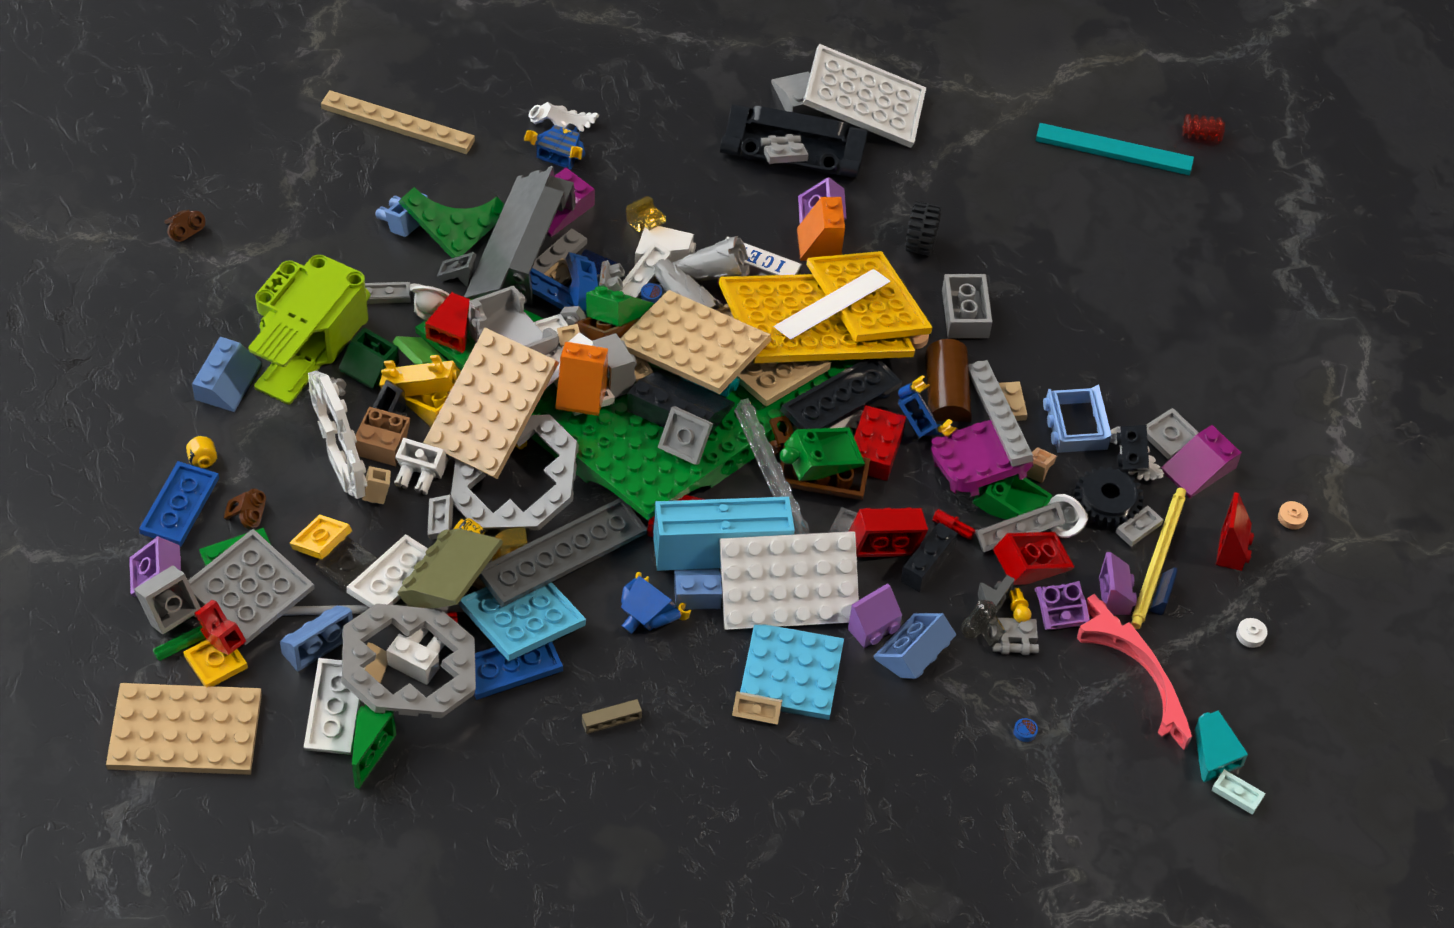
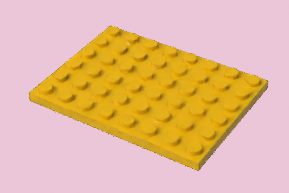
(773, 298)

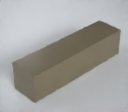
(611, 716)

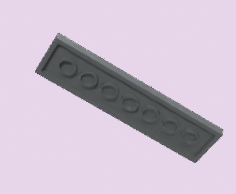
(561, 551)

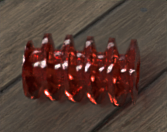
(1203, 127)

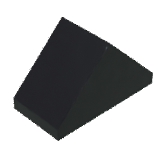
(391, 399)

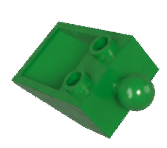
(821, 452)
(1011, 497)

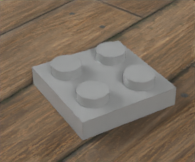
(1170, 433)
(685, 435)

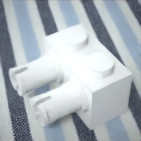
(419, 458)
(413, 658)

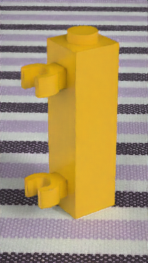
(422, 378)

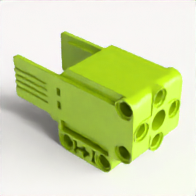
(309, 314)

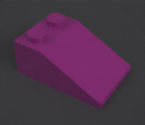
(584, 201)
(1202, 461)

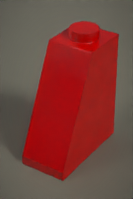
(450, 323)

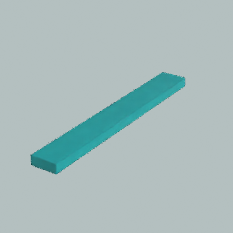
(1114, 149)

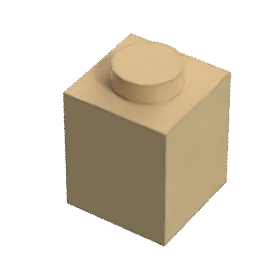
(377, 485)

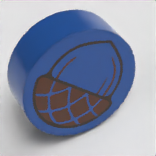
(651, 292)
(1025, 730)

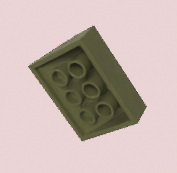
(448, 569)

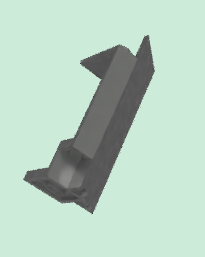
(521, 233)

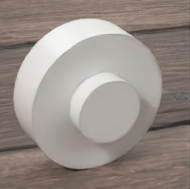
(1251, 632)

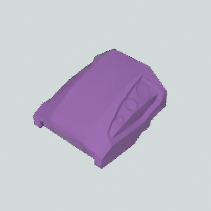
(1062, 606)

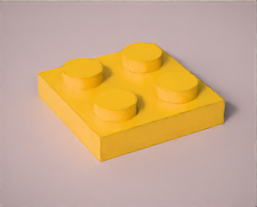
(320, 536)
(212, 665)

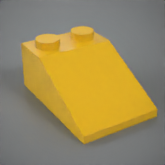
(427, 405)

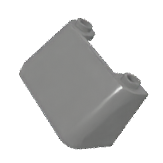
(505, 315)

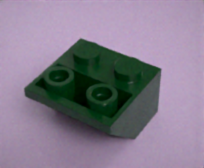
(367, 356)

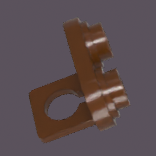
(184, 224)
(778, 444)
(250, 508)

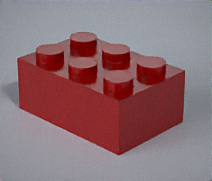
(879, 439)
(888, 531)

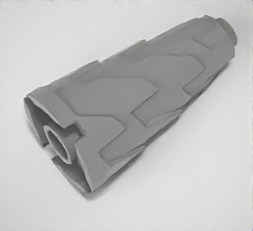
(716, 261)
(674, 279)

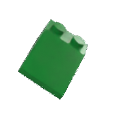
(614, 306)
(372, 737)

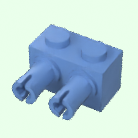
(398, 218)

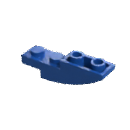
(583, 278)

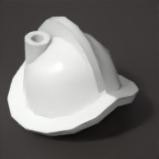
(427, 299)
(1074, 516)

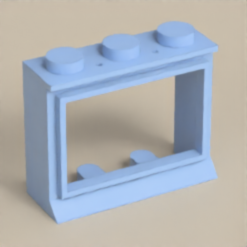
(1078, 442)

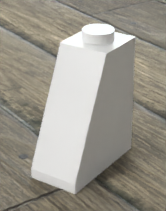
(675, 241)

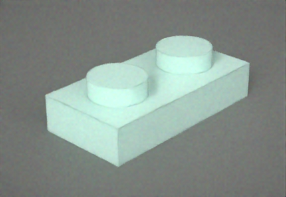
(1238, 792)

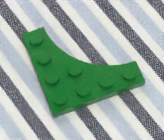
(451, 227)

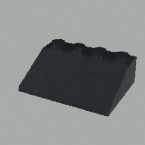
(661, 390)

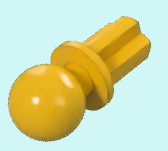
(1019, 606)

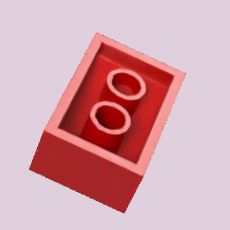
(1235, 536)
(1032, 556)

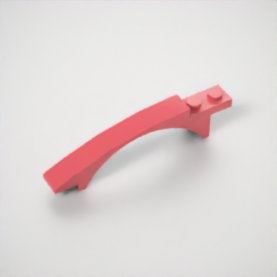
(1108, 631)

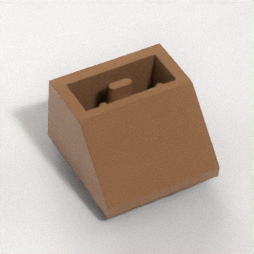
(381, 435)

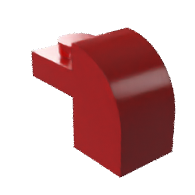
(218, 630)

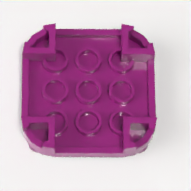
(974, 458)

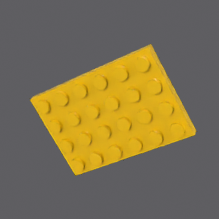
(879, 315)

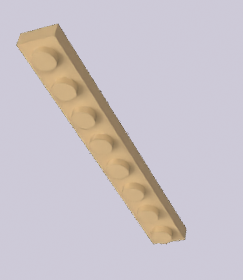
(398, 122)

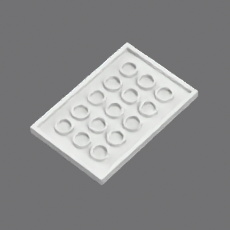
(864, 95)
(788, 579)

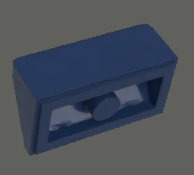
(1162, 591)

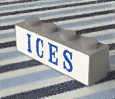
(767, 263)

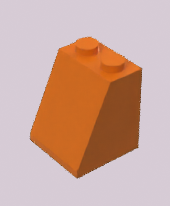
(822, 229)
(582, 378)

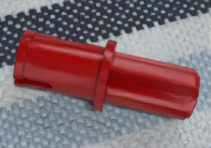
(953, 523)

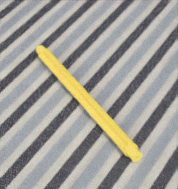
(1158, 558)

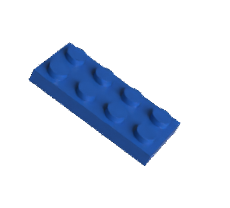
(179, 503)
(498, 674)

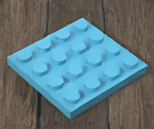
(525, 622)
(793, 668)

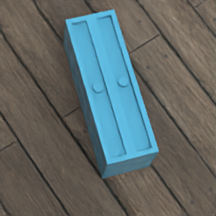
(690, 530)

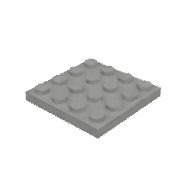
(251, 584)

